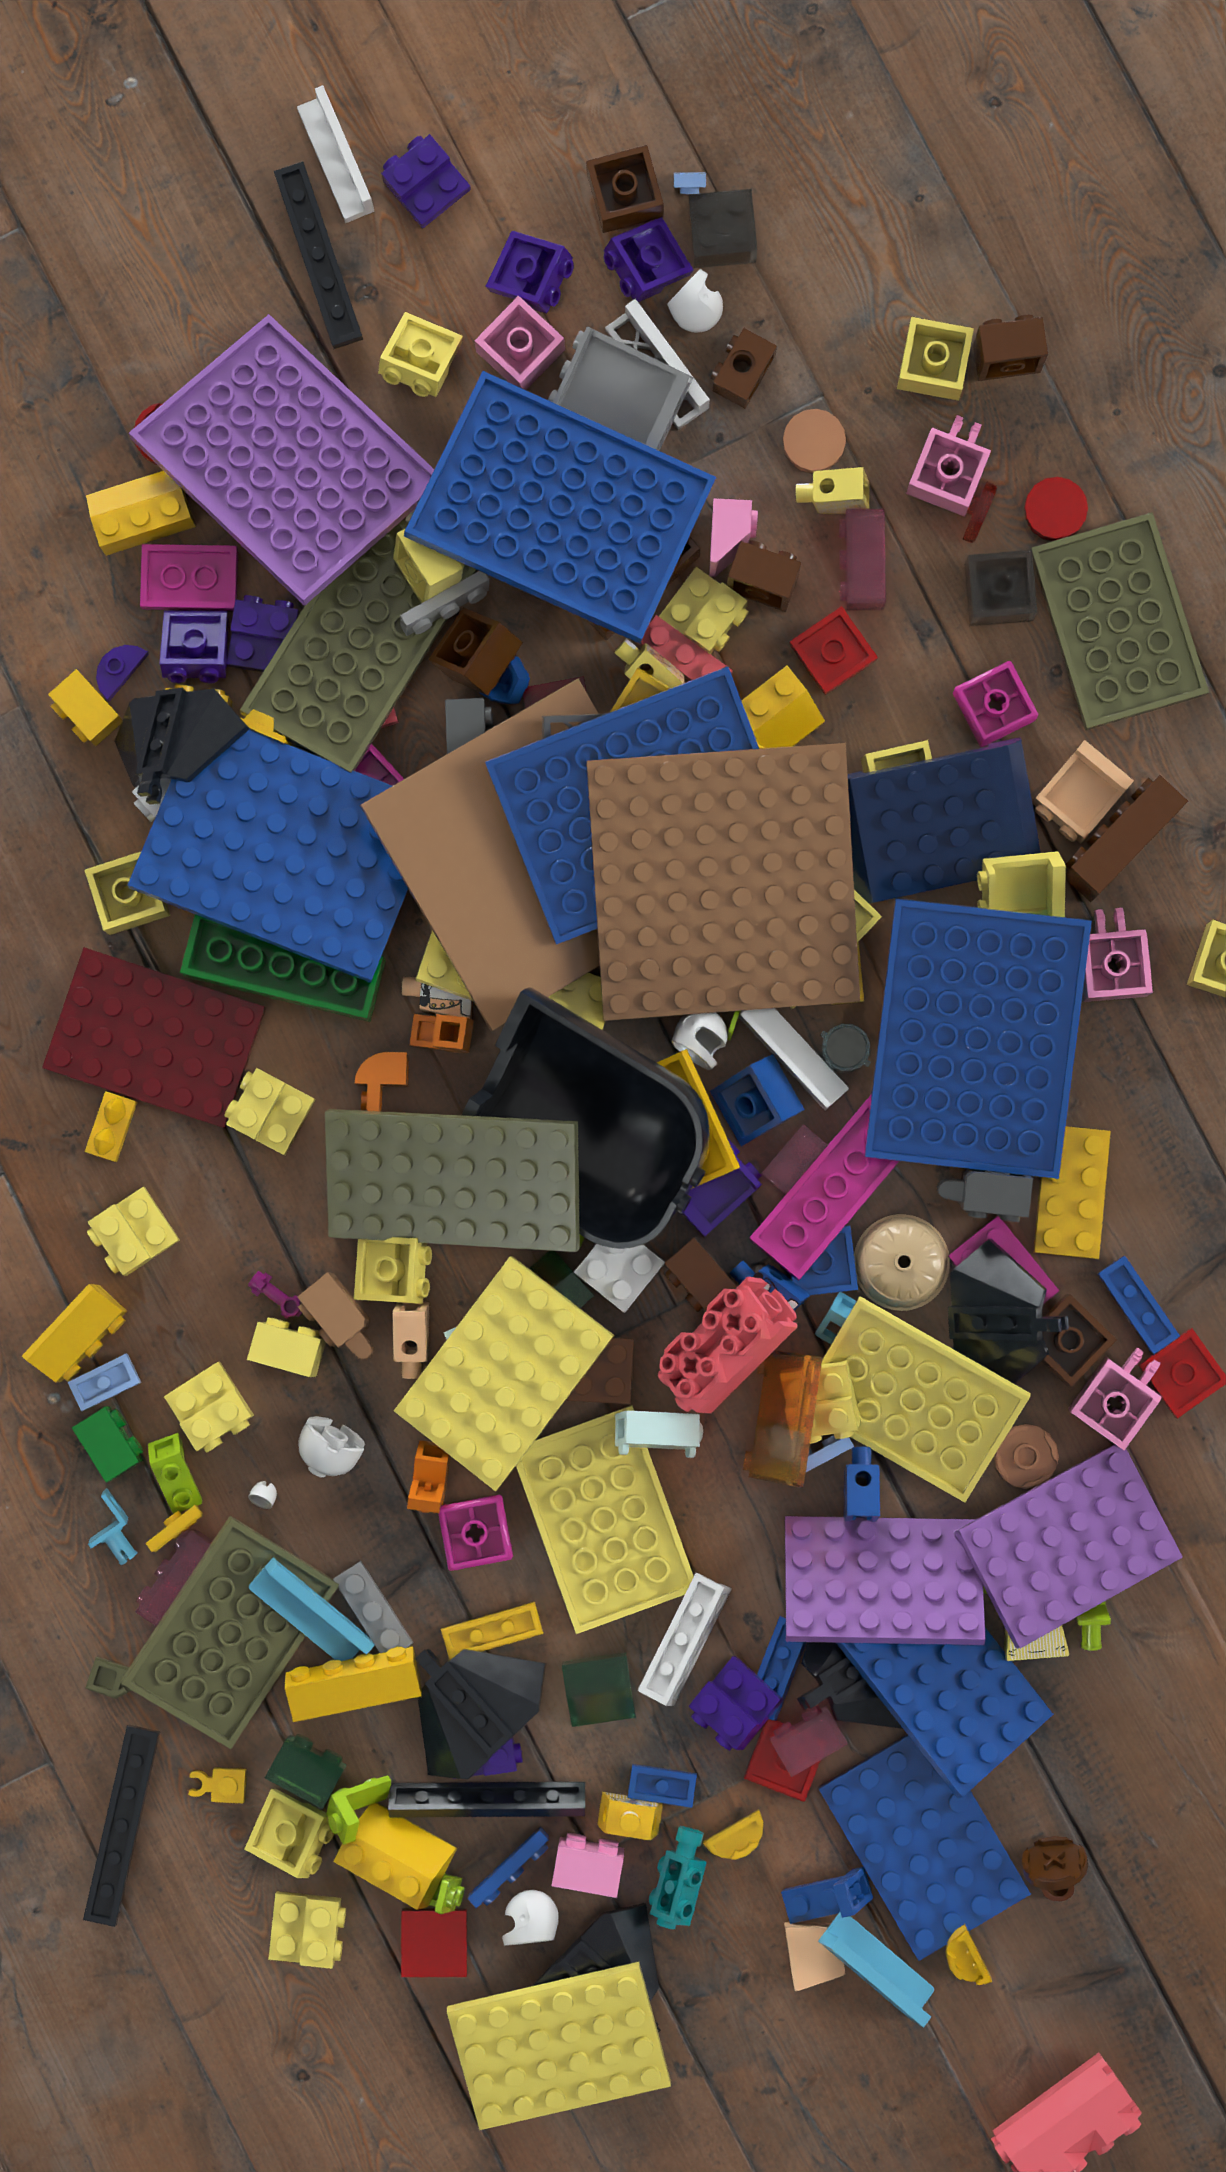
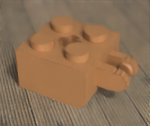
(337, 1314)

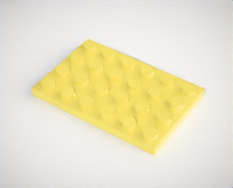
(503, 1373)
(924, 1399)
(603, 1523)
(559, 2046)

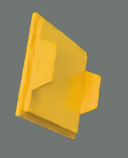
(264, 725)

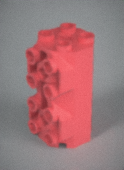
(727, 1346)
(1069, 2121)

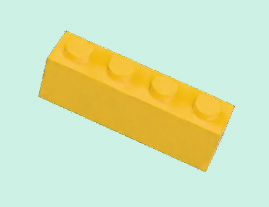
(352, 1683)

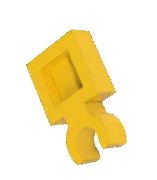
(225, 1785)

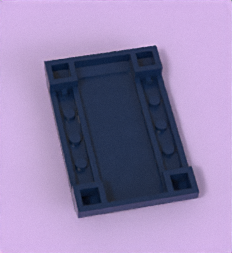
(938, 819)

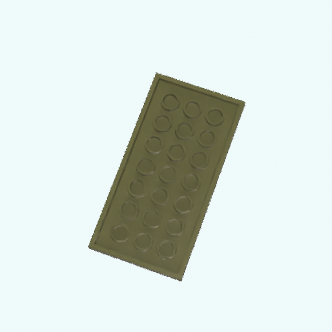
(346, 660)
(453, 1179)

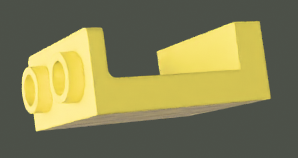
(1024, 884)

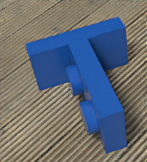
(828, 1897)

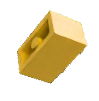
(85, 707)

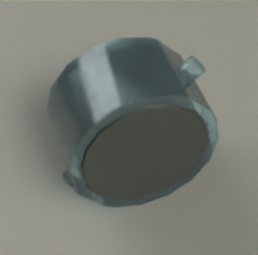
(845, 1048)

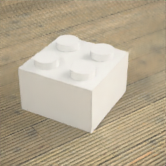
(619, 1273)

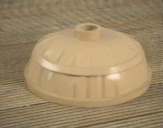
(878, 1265)

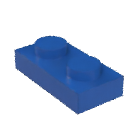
(662, 1785)

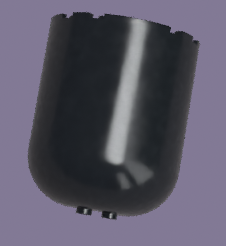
(637, 1121)

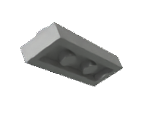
(445, 604)
(372, 1608)

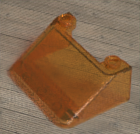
(784, 1418)

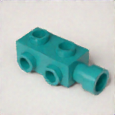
(679, 1881)

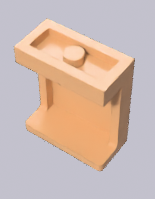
(1081, 792)

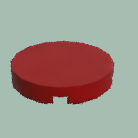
(1055, 508)

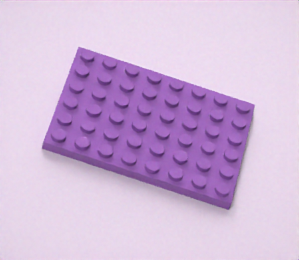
(285, 459)

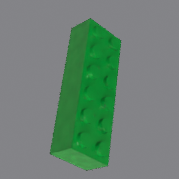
(260, 968)

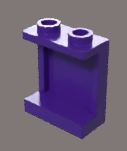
(721, 1196)

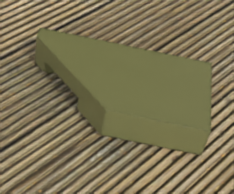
(106, 1678)

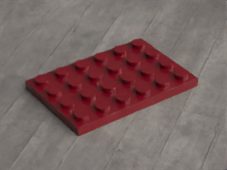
(153, 1037)

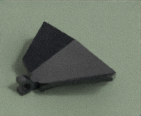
(174, 737)
(999, 1313)
(843, 1686)
(474, 1707)
(610, 1942)

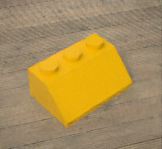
(138, 512)
(781, 711)
(76, 1334)
(397, 1856)

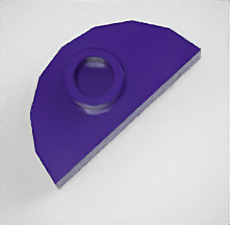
(117, 668)

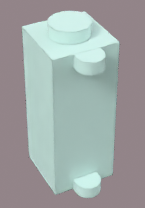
(658, 1430)

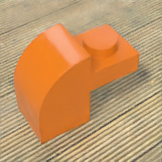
(442, 1033)
(381, 1071)
(429, 1478)

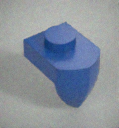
(510, 684)

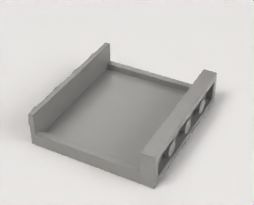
(621, 388)

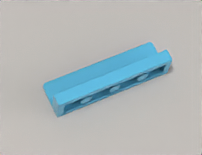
(309, 1612)
(878, 1967)

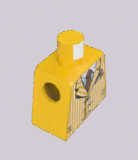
(629, 1816)

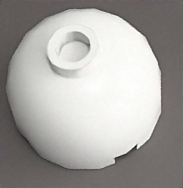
(328, 1448)

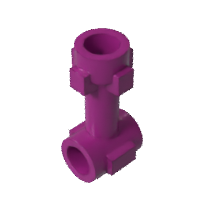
(261, 1283)

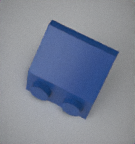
(757, 1100)

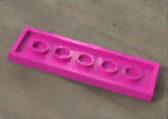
(823, 1199)

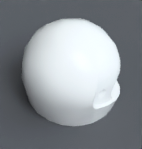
(696, 306)
(701, 1037)
(534, 1918)

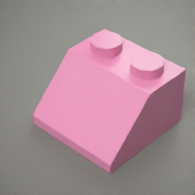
(731, 524)

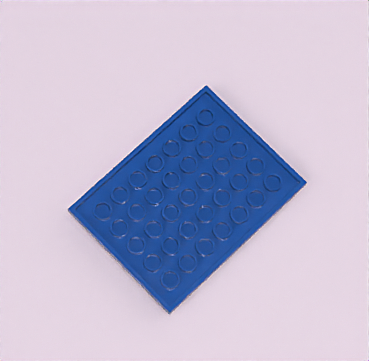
(560, 507)
(547, 784)
(277, 853)
(977, 1038)

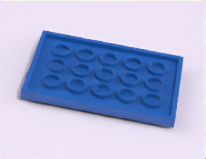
(954, 1702)
(923, 1846)

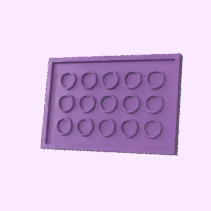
(1068, 1544)
(880, 1582)

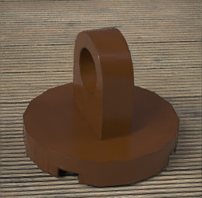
(1055, 1866)

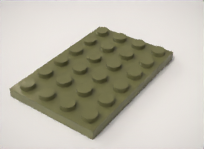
(1119, 621)
(219, 1640)

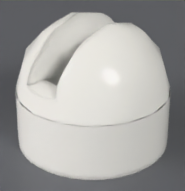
(262, 1495)

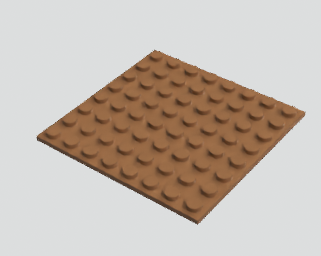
(467, 869)
(723, 881)

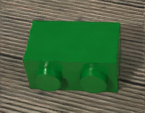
(109, 1443)

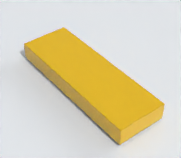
(493, 1630)

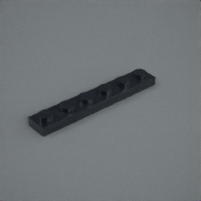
(318, 255)
(487, 1799)
(121, 1825)

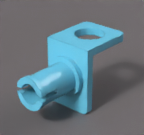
(112, 1534)

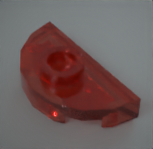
(978, 509)

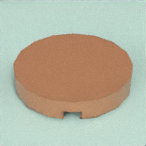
(814, 440)
(1026, 1456)

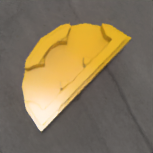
(174, 1527)
(737, 1839)
(965, 1958)

